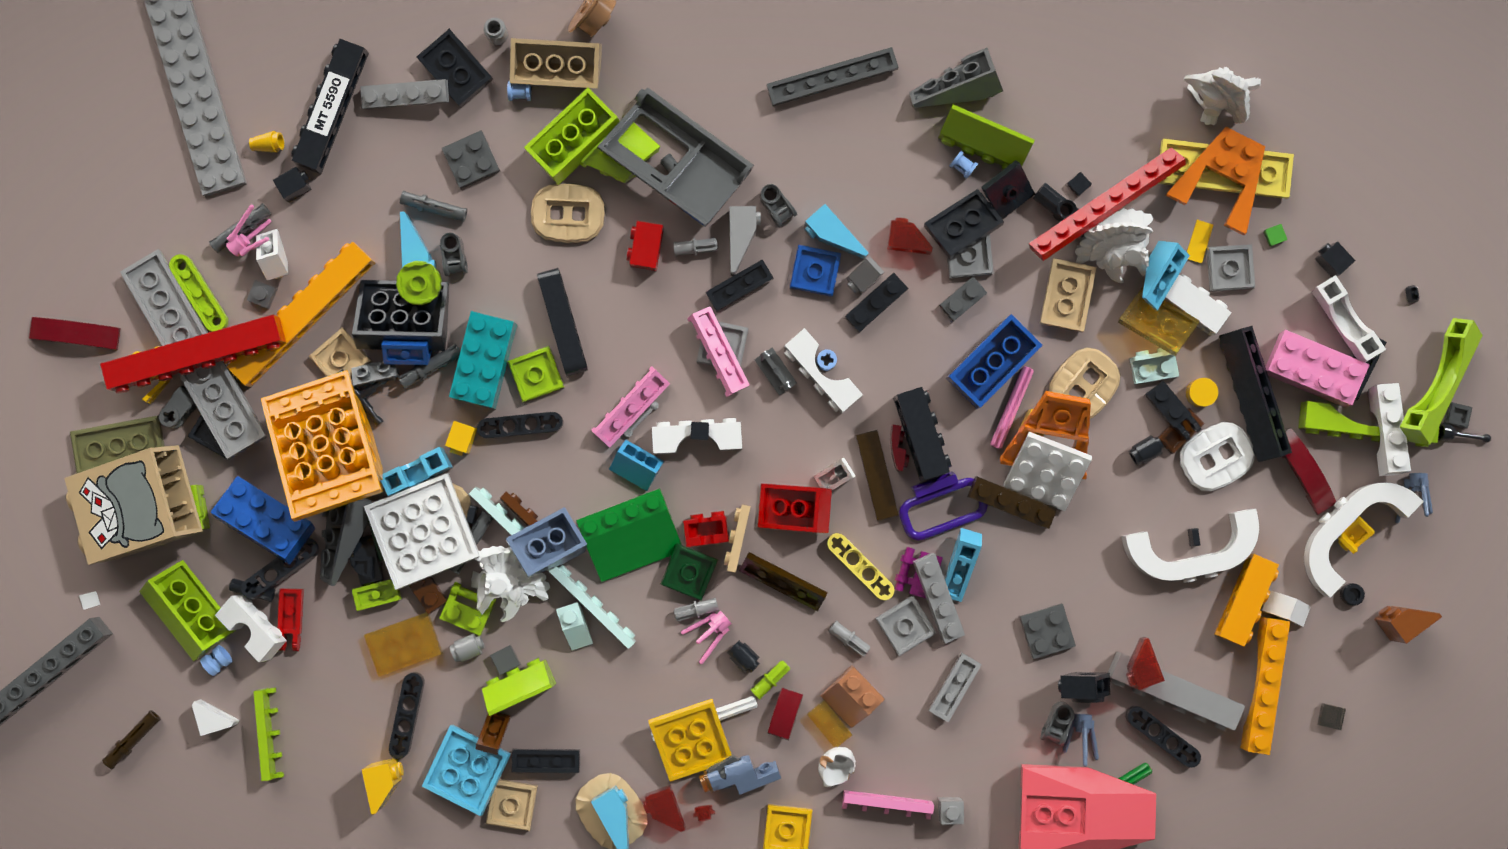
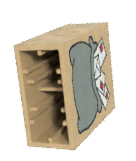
(132, 504)

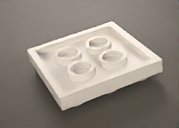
(1047, 471)

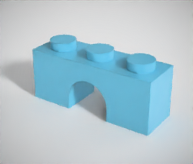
(416, 472)

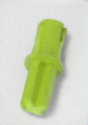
(770, 679)

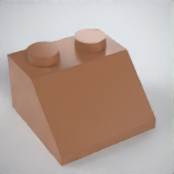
(852, 697)

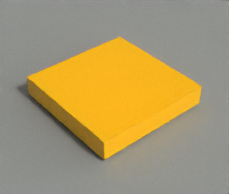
(787, 827)

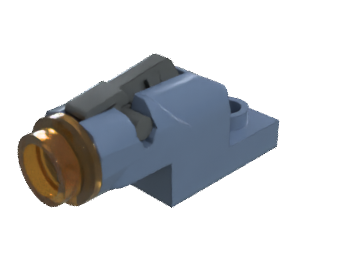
(738, 772)

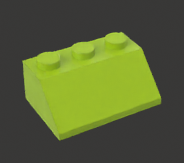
(517, 686)

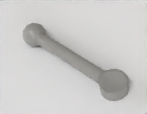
(629, 432)

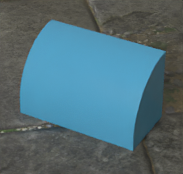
(636, 465)

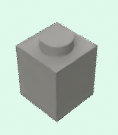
(951, 810)

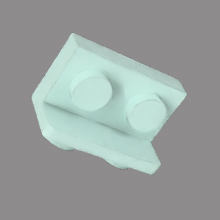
(1153, 366)

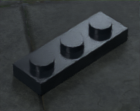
(739, 285)
(876, 302)
(546, 760)

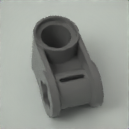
(778, 205)
(453, 256)
(179, 405)
(1057, 725)

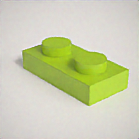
(375, 595)

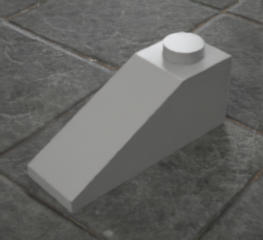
(742, 230)

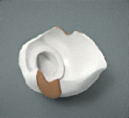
(836, 766)

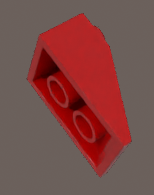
(794, 508)

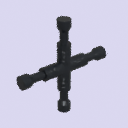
(362, 395)

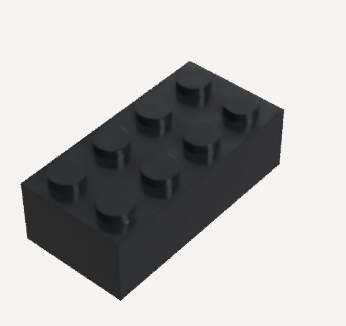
(921, 433)

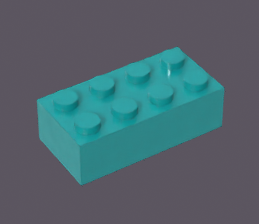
(483, 360)

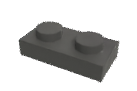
(963, 299)

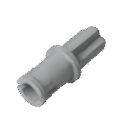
(695, 246)
(696, 609)
(849, 638)

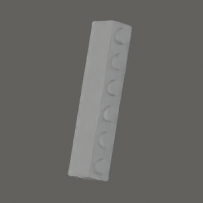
(1184, 696)

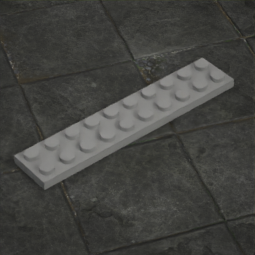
(196, 95)
(211, 389)

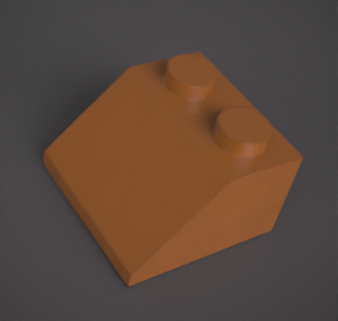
(1404, 623)

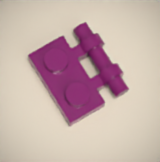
(901, 578)

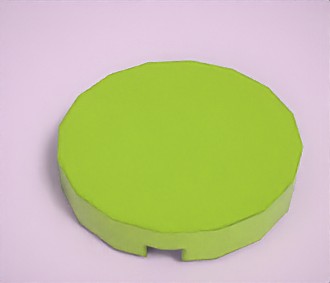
(418, 282)

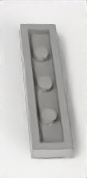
(404, 94)
(938, 598)

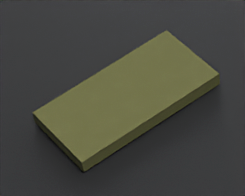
(114, 441)

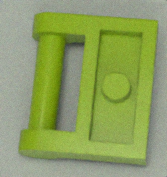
(462, 614)

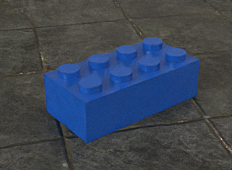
(994, 361)
(262, 520)

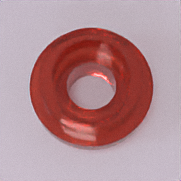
(703, 812)

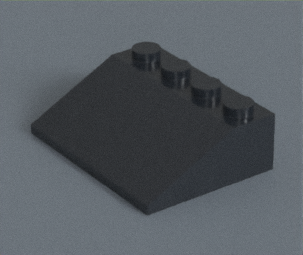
(387, 316)

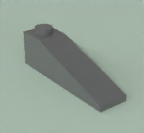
(969, 81)
(341, 536)

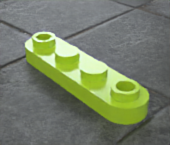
(198, 292)

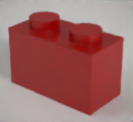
(646, 245)

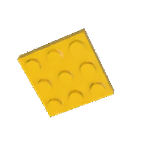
(690, 739)

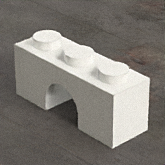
(264, 638)

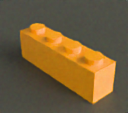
(1246, 600)

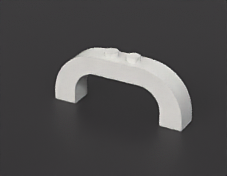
(1332, 525)
(1242, 542)

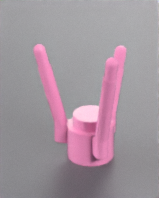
(239, 243)
(718, 623)

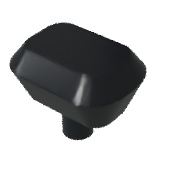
(1412, 294)

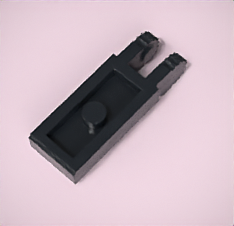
(1172, 409)

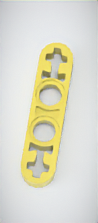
(858, 568)

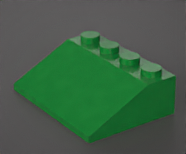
(629, 535)

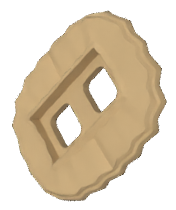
(568, 197)
(1072, 373)
(636, 813)

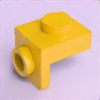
(1355, 535)

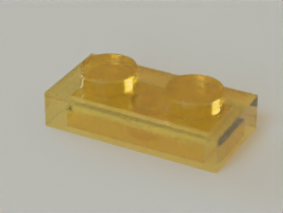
(829, 724)

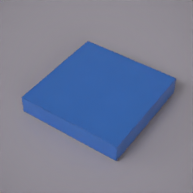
(815, 270)

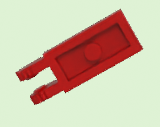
(290, 615)

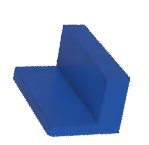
(406, 352)

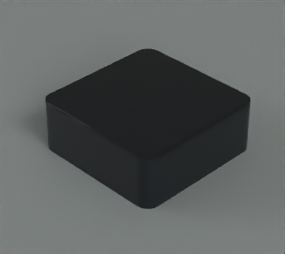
(1079, 184)
(699, 430)
(472, 514)
(1194, 539)

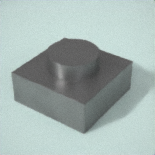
(262, 294)

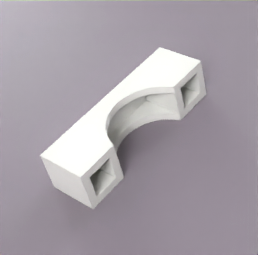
(1336, 304)
(840, 392)
(668, 438)
(1393, 448)

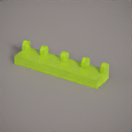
(265, 734)

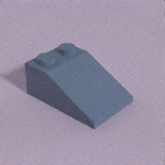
(547, 543)

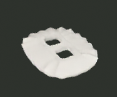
(1208, 442)

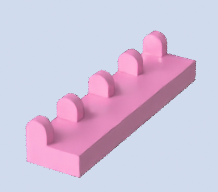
(719, 351)
(631, 407)
(887, 802)

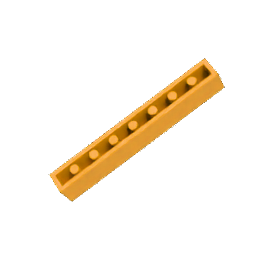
(307, 309)

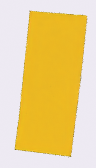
(1199, 241)

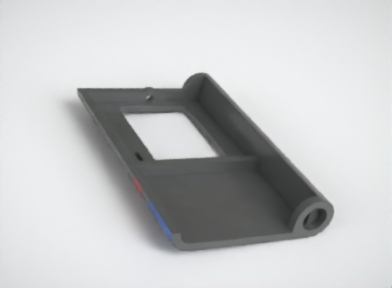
(702, 177)

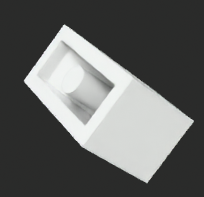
(271, 255)

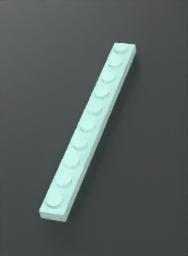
(561, 573)

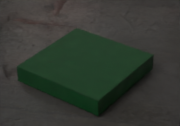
(689, 572)

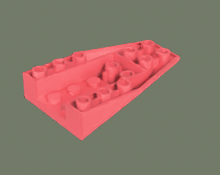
(1082, 809)

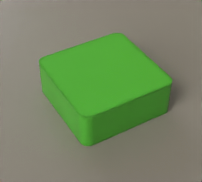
(1275, 235)

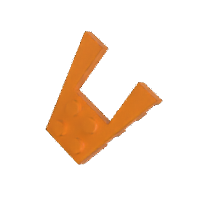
(1233, 158)
(1054, 416)

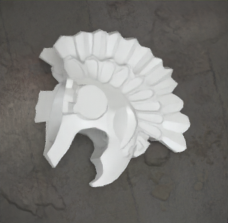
(1222, 91)
(1118, 243)
(506, 579)

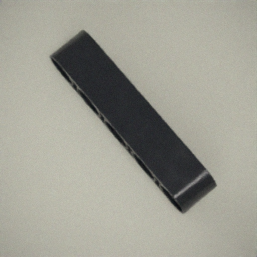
(562, 322)

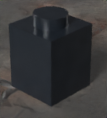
(293, 184)
(1334, 259)

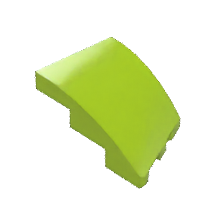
(633, 139)

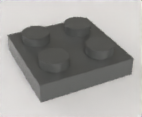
(470, 159)
(1047, 631)

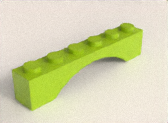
(1458, 349)
(1325, 418)

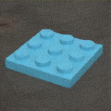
(463, 772)

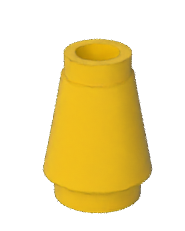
(267, 142)

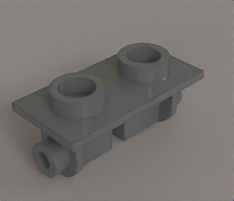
(775, 371)
(373, 372)

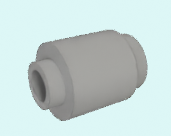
(492, 26)
(467, 648)

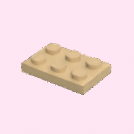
(1068, 295)
(736, 538)

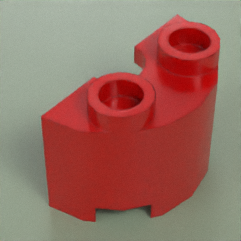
(706, 530)

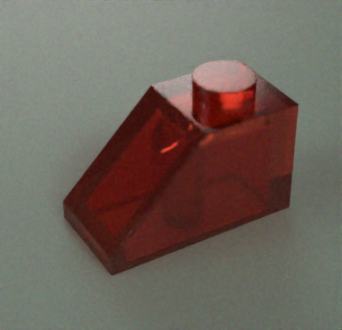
(907, 238)
(1143, 666)
(664, 807)

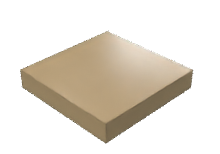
(338, 354)
(512, 805)

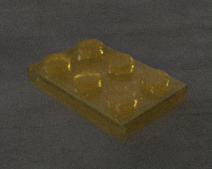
(1164, 327)
(403, 644)

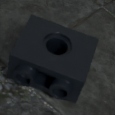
(1085, 686)

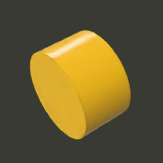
(1201, 392)

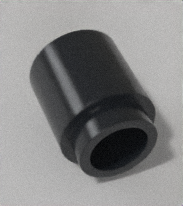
(1146, 450)
(744, 657)

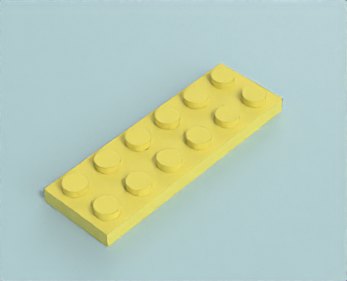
(1272, 181)

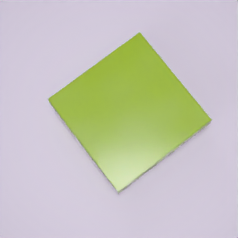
(536, 374)

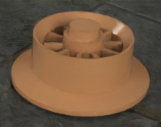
(592, 16)

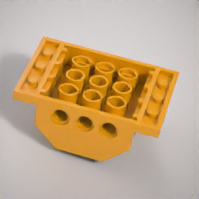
(323, 445)

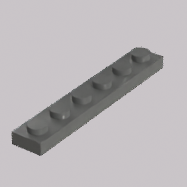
(832, 76)

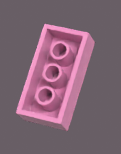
(1316, 368)

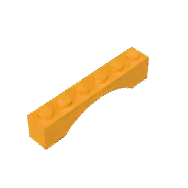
(1260, 721)

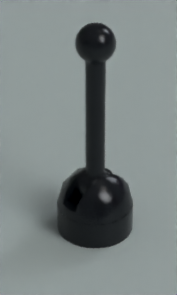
(1448, 432)

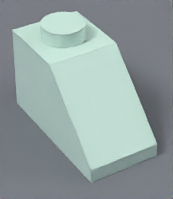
(574, 625)

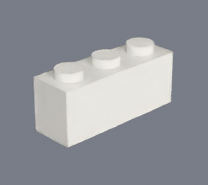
(1198, 304)

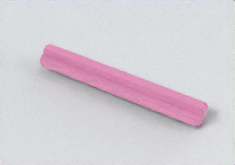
(1012, 407)

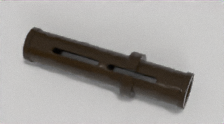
(124, 746)

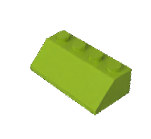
(572, 135)
(984, 138)
(186, 609)

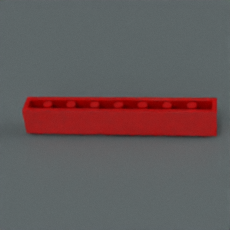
(193, 353)

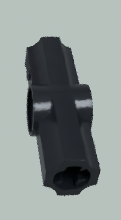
(1053, 201)

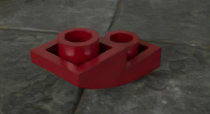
(899, 455)
(785, 714)

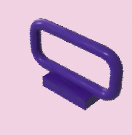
(930, 490)

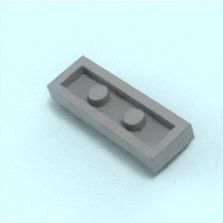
(954, 687)

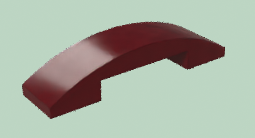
(74, 333)
(1309, 474)

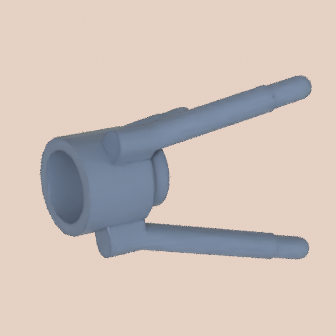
(1419, 483)
(1083, 724)

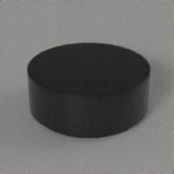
(1352, 594)

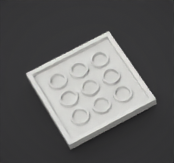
(422, 531)

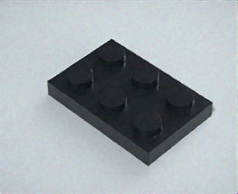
(452, 61)
(963, 223)

